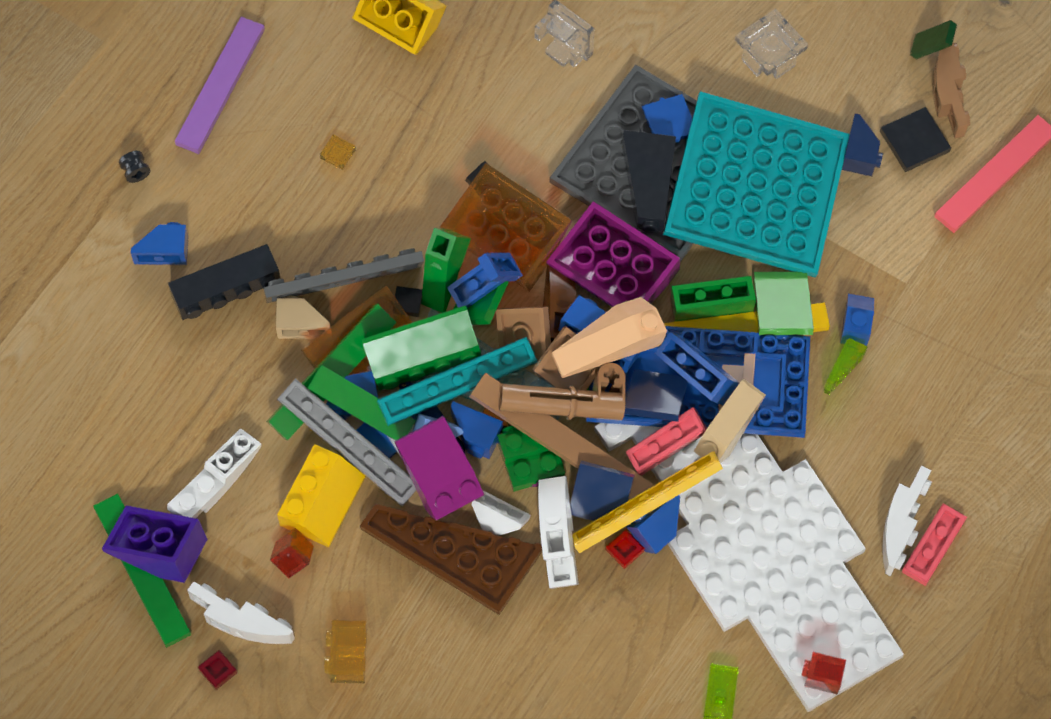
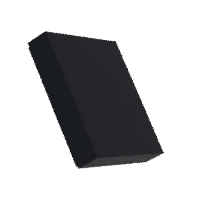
(915, 139)

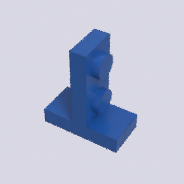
(488, 275)

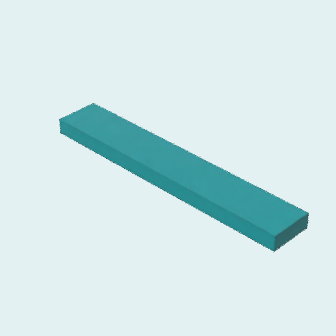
(456, 381)

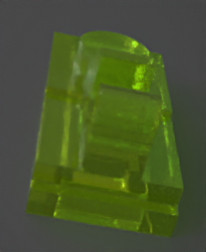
(720, 692)

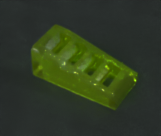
(848, 359)

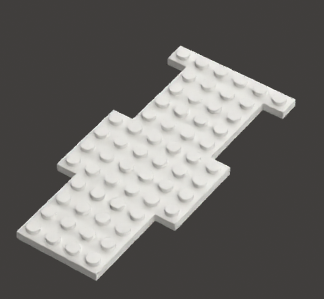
(776, 555)

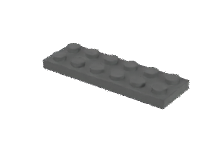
(354, 273)

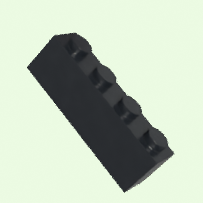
(224, 282)

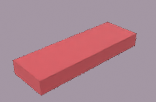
(666, 441)
(934, 544)

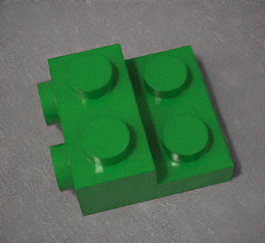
(527, 459)

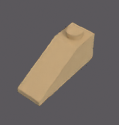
(730, 421)

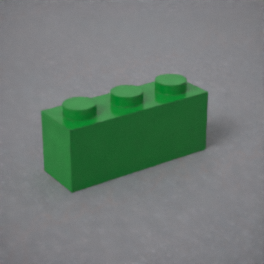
(712, 298)

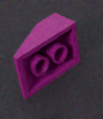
(438, 468)

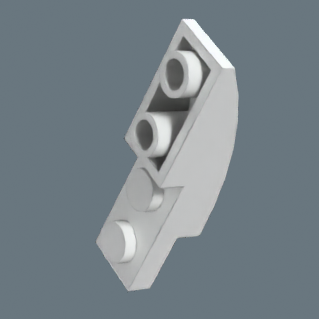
(217, 476)
(900, 521)
(556, 532)
(247, 623)

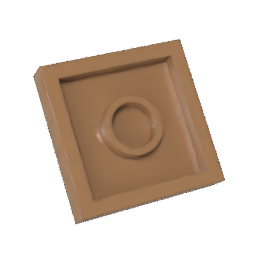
(524, 322)
(549, 372)

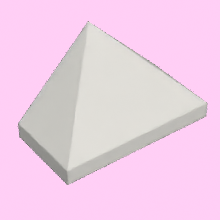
(498, 515)

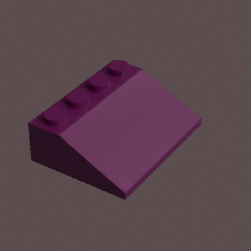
(614, 259)

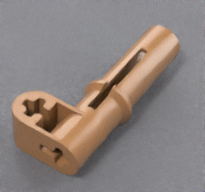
(570, 401)

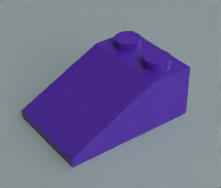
(157, 542)

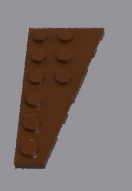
(465, 557)

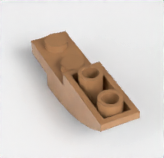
(947, 90)

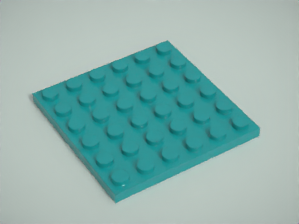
(757, 184)

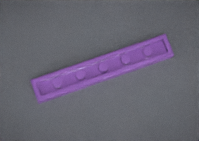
(219, 85)

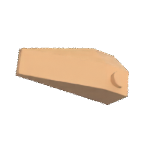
(613, 336)

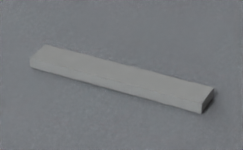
(348, 442)

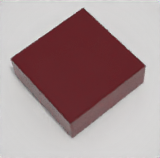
(217, 669)

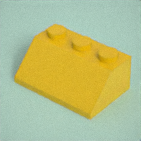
(401, 21)
(320, 496)

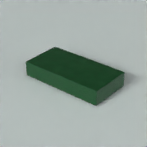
(933, 39)

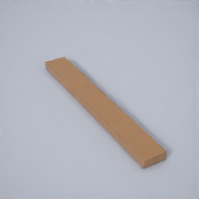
(553, 435)

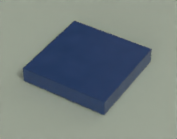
(655, 395)
(599, 490)

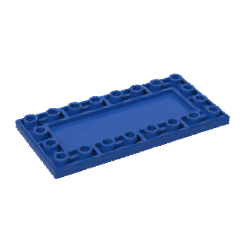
(779, 374)

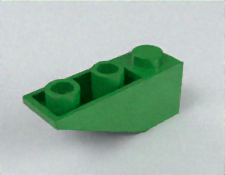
(442, 267)

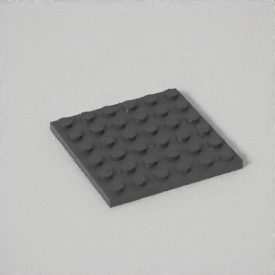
(596, 162)

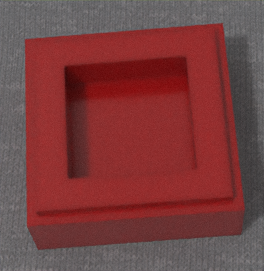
(625, 549)

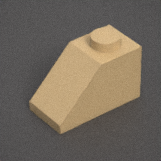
(298, 319)

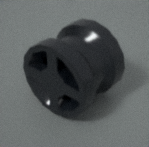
(134, 166)

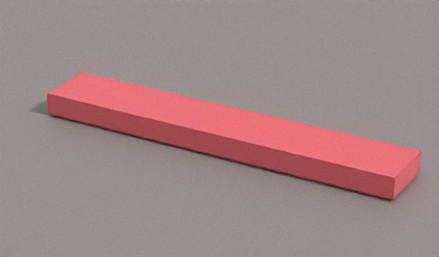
(994, 174)

